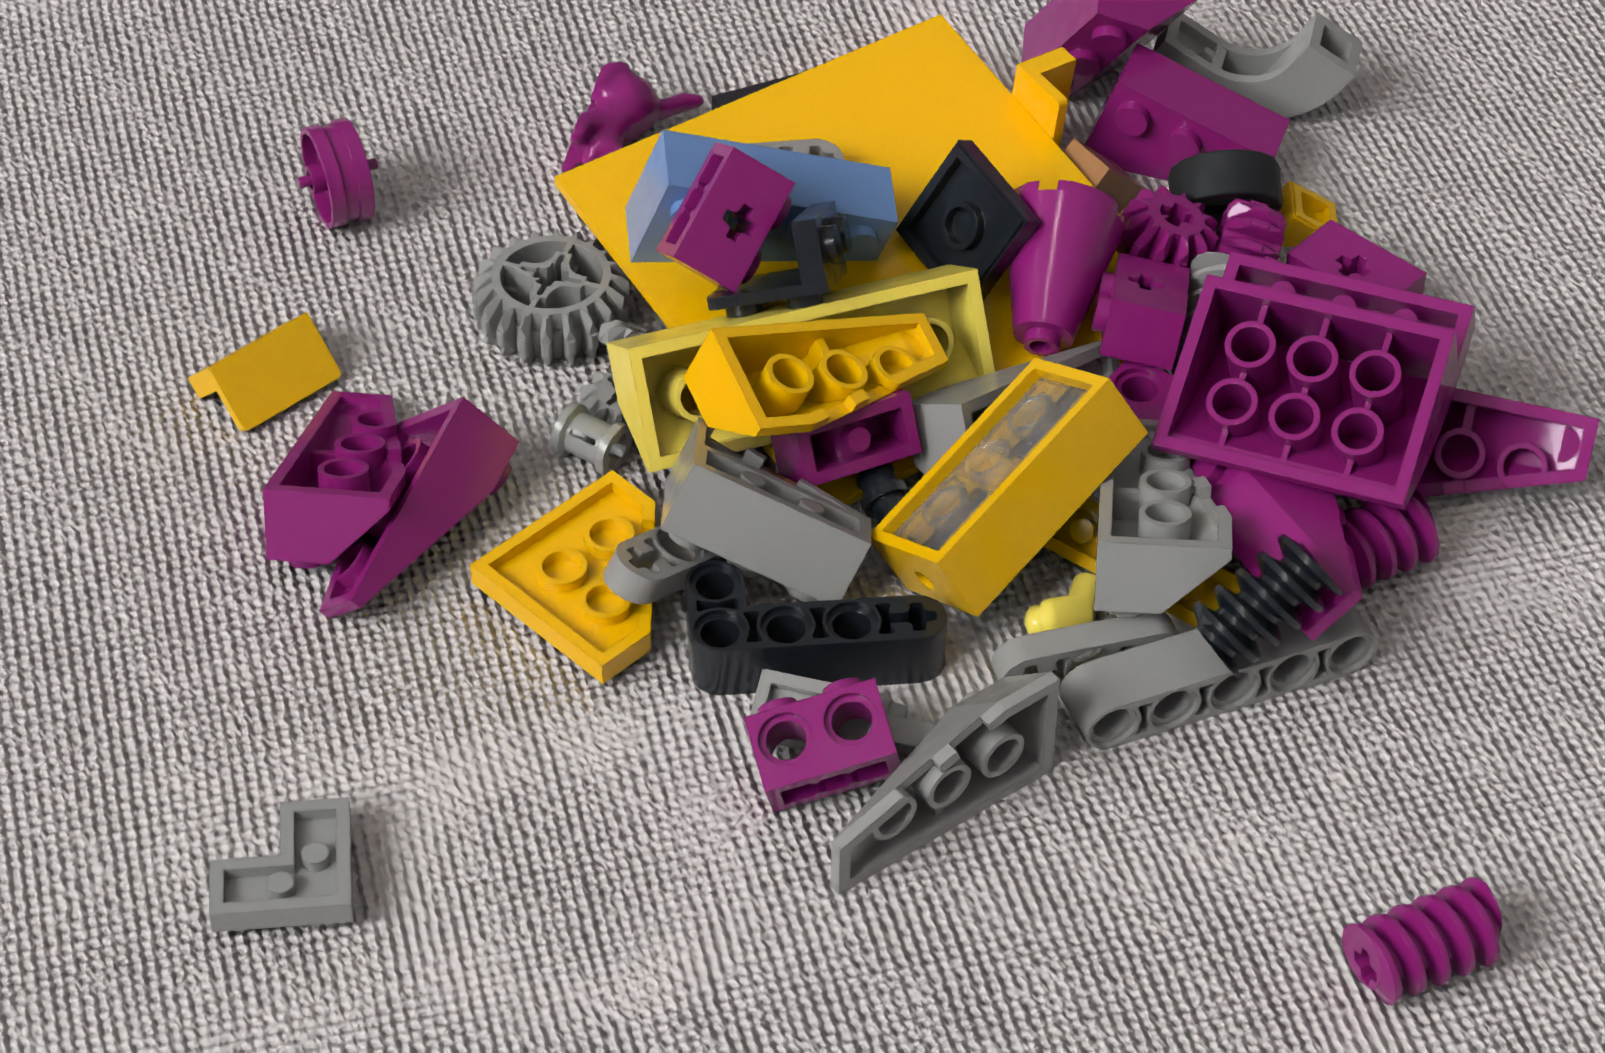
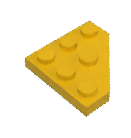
(556, 581)

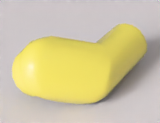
(1064, 610)

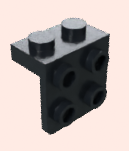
(820, 247)

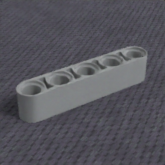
(1186, 681)

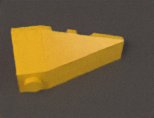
(807, 371)

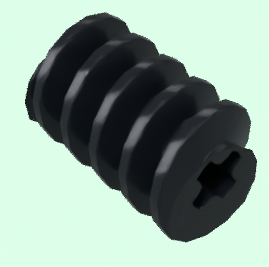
(1263, 603)

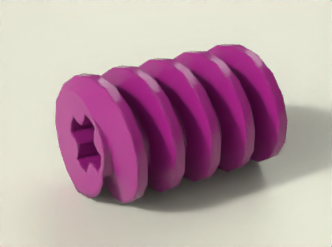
(1390, 538)
(1425, 940)

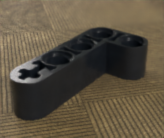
(820, 640)

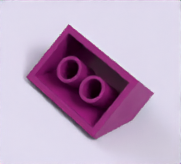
(1098, 32)

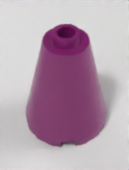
(1061, 263)

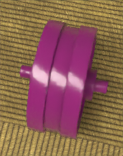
(337, 173)

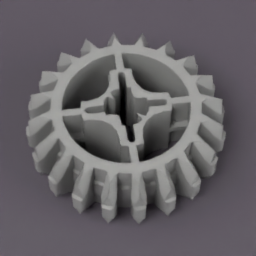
(549, 296)

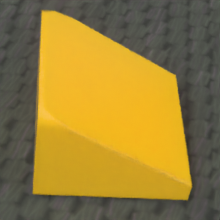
(1303, 213)

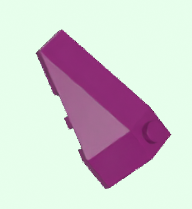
(1506, 445)
(451, 465)
(334, 480)
(1271, 507)

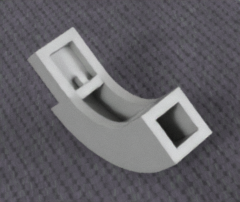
(1280, 78)

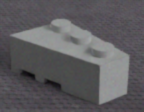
(762, 522)

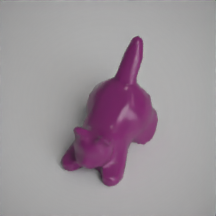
(620, 113)

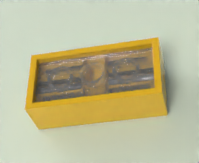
(1007, 485)

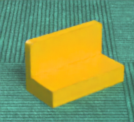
(1044, 89)
(269, 372)

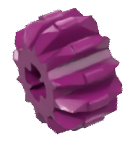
(1167, 228)
(1251, 229)

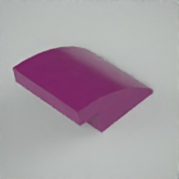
(1315, 379)

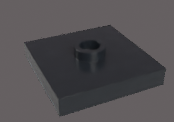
(968, 217)

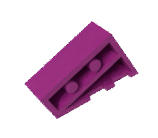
(1172, 113)

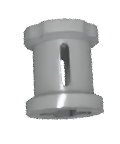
(577, 418)

